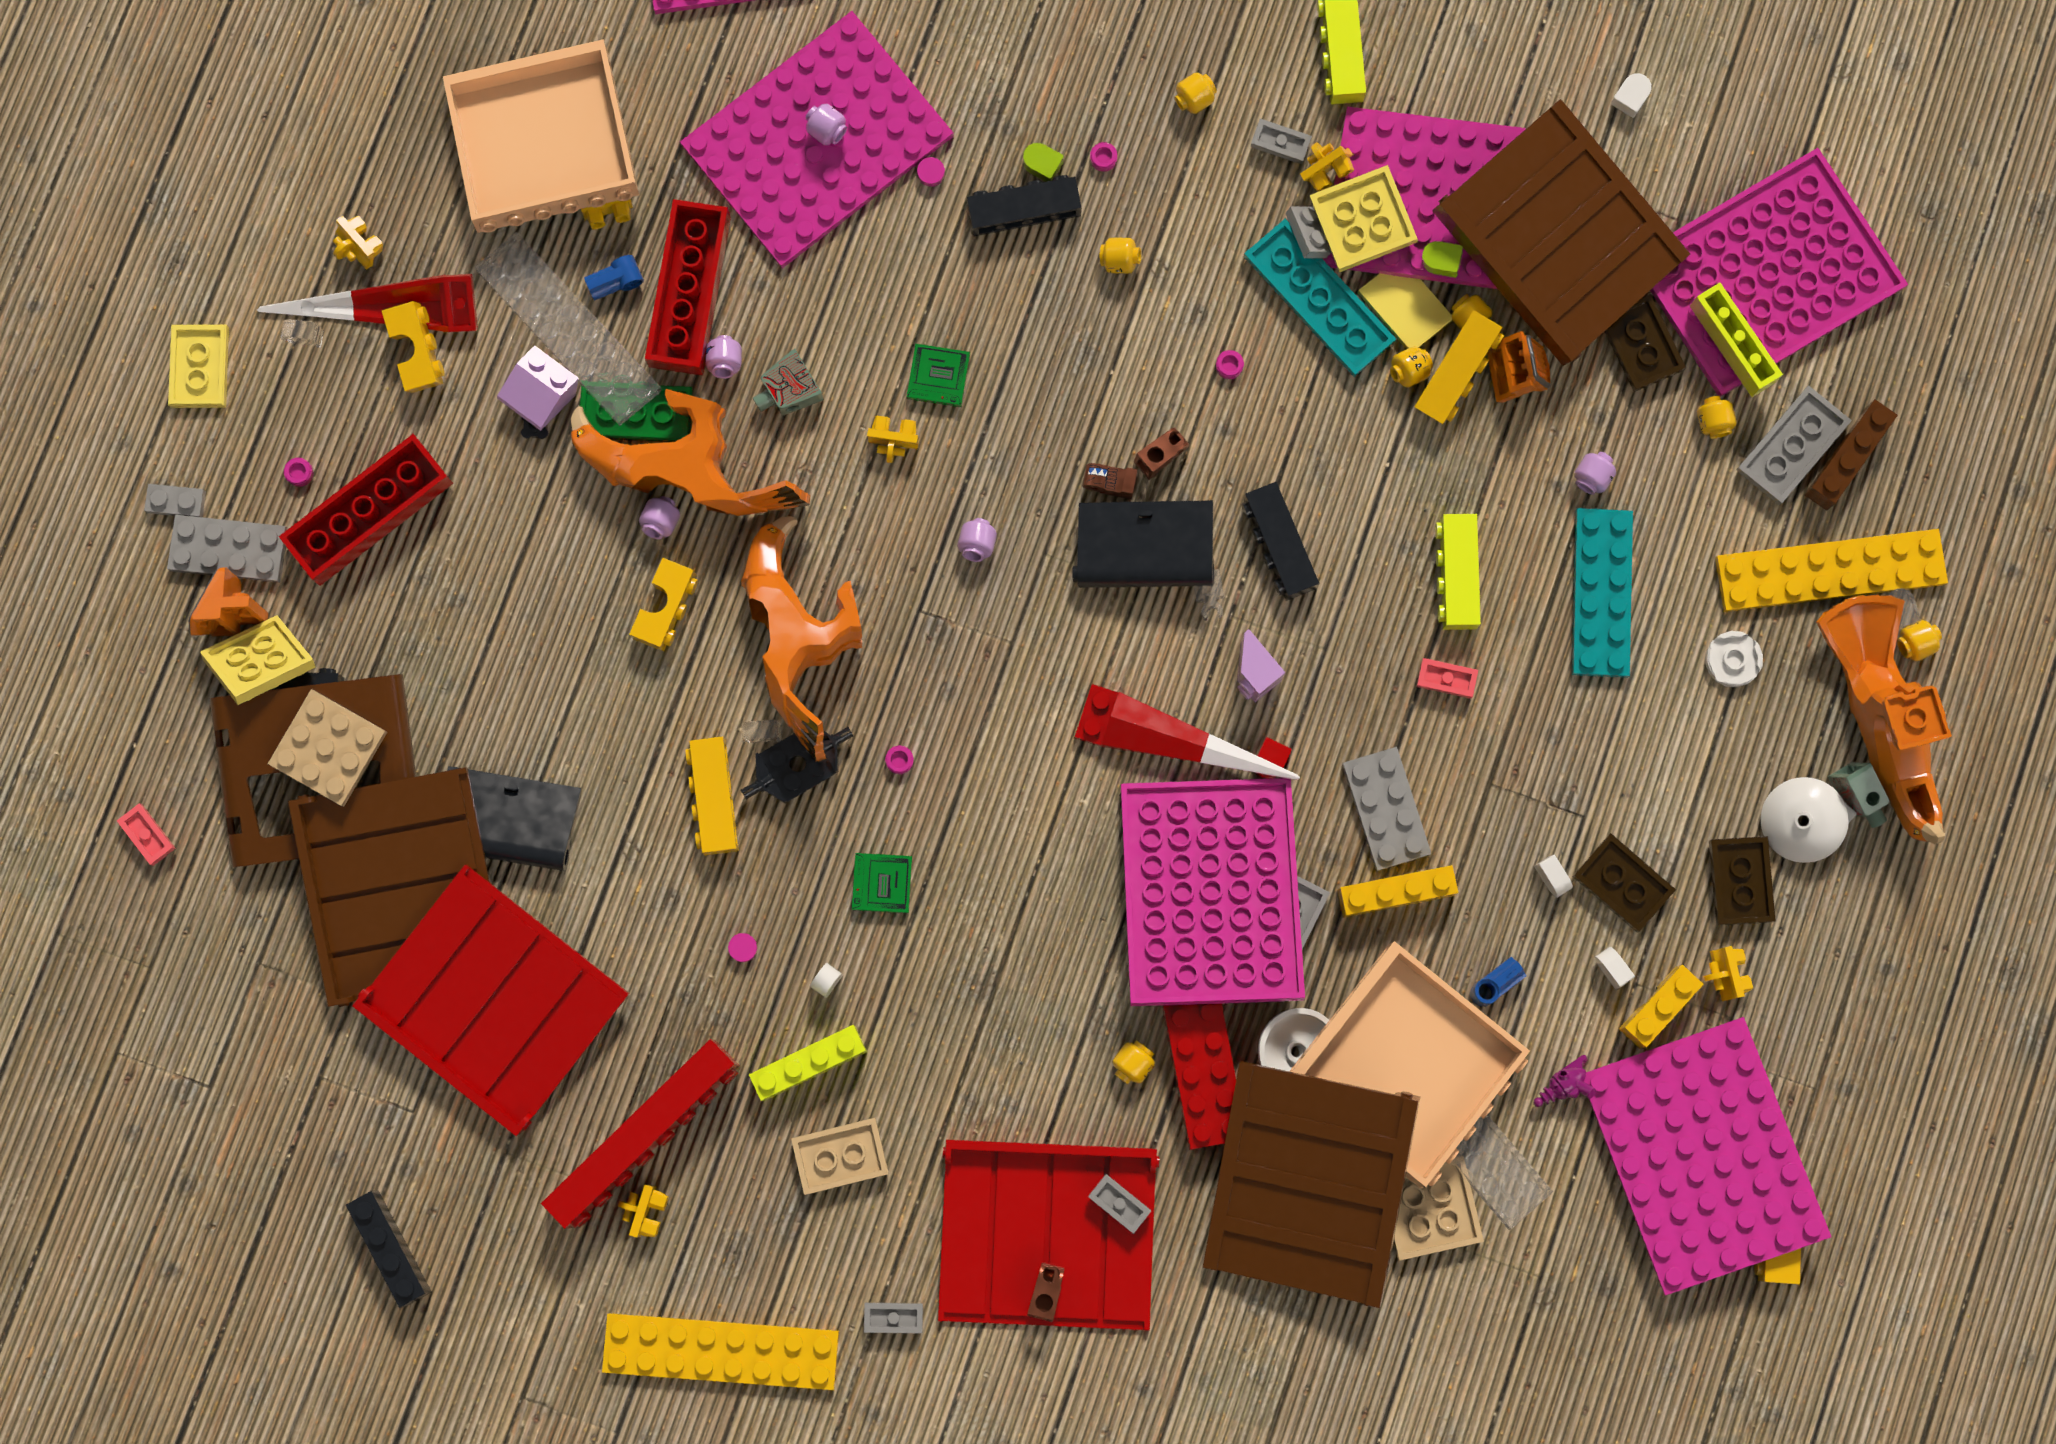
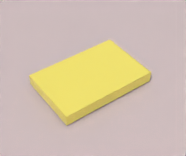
(1406, 308)
(198, 366)

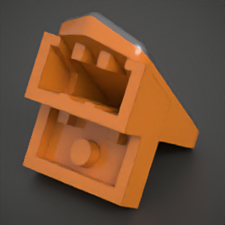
(1518, 367)
(224, 607)

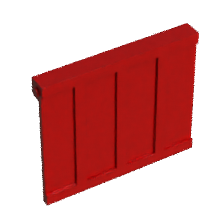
(491, 1000)
(1031, 1206)

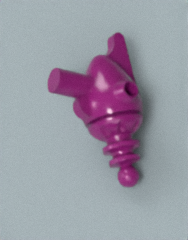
(1567, 1084)

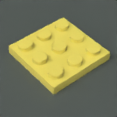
(1363, 218)
(257, 659)

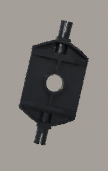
(784, 784)

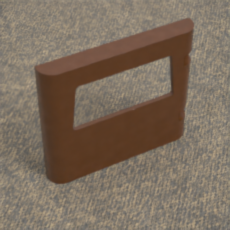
(258, 729)

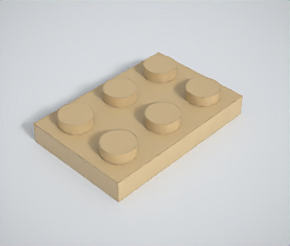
(840, 1156)

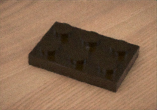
(1644, 345)
(1742, 880)
(1624, 883)

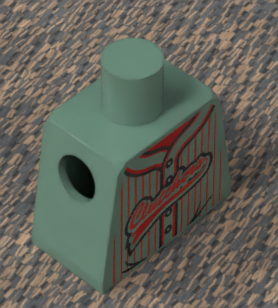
(788, 386)
(1861, 791)

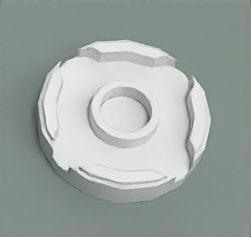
(1734, 659)

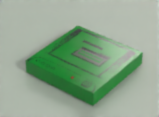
(938, 375)
(882, 883)

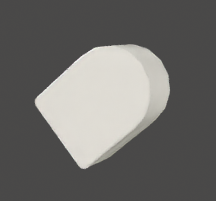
(1632, 94)
(1554, 876)
(1614, 967)
(826, 980)

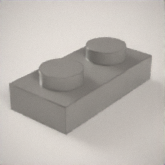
(1281, 141)
(1308, 232)
(174, 500)
(1119, 1203)
(893, 1318)

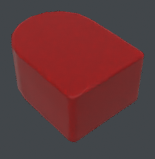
(1274, 753)

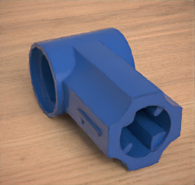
(620, 275)
(1498, 981)

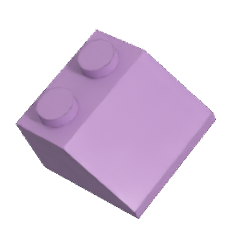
(538, 388)
(1257, 669)

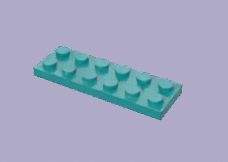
(1320, 299)
(1602, 592)

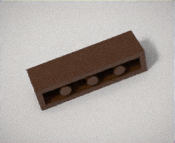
(1850, 455)

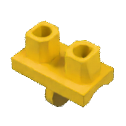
(1337, 160)
(595, 215)
(352, 245)
(905, 438)
(1726, 974)
(641, 1224)

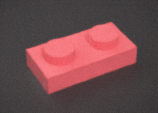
(1447, 678)
(146, 834)

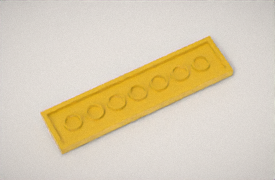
(1831, 570)
(720, 1351)

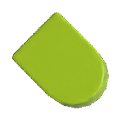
(1042, 161)
(1442, 258)

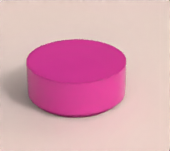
(1103, 156)
(931, 171)
(1229, 364)
(298, 472)
(899, 760)
(742, 947)

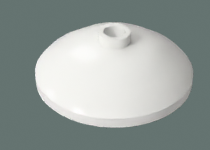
(1826, 817)
(1283, 1032)

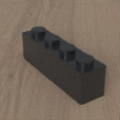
(1024, 205)
(1280, 541)
(388, 1248)

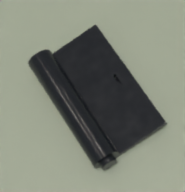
(1155, 551)
(524, 825)

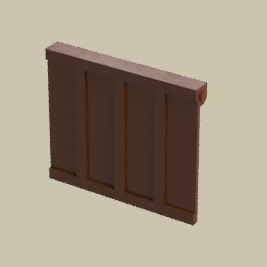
(1561, 232)
(381, 868)
(1311, 1183)

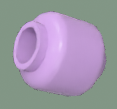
(826, 124)
(723, 357)
(1595, 473)
(659, 517)
(977, 540)

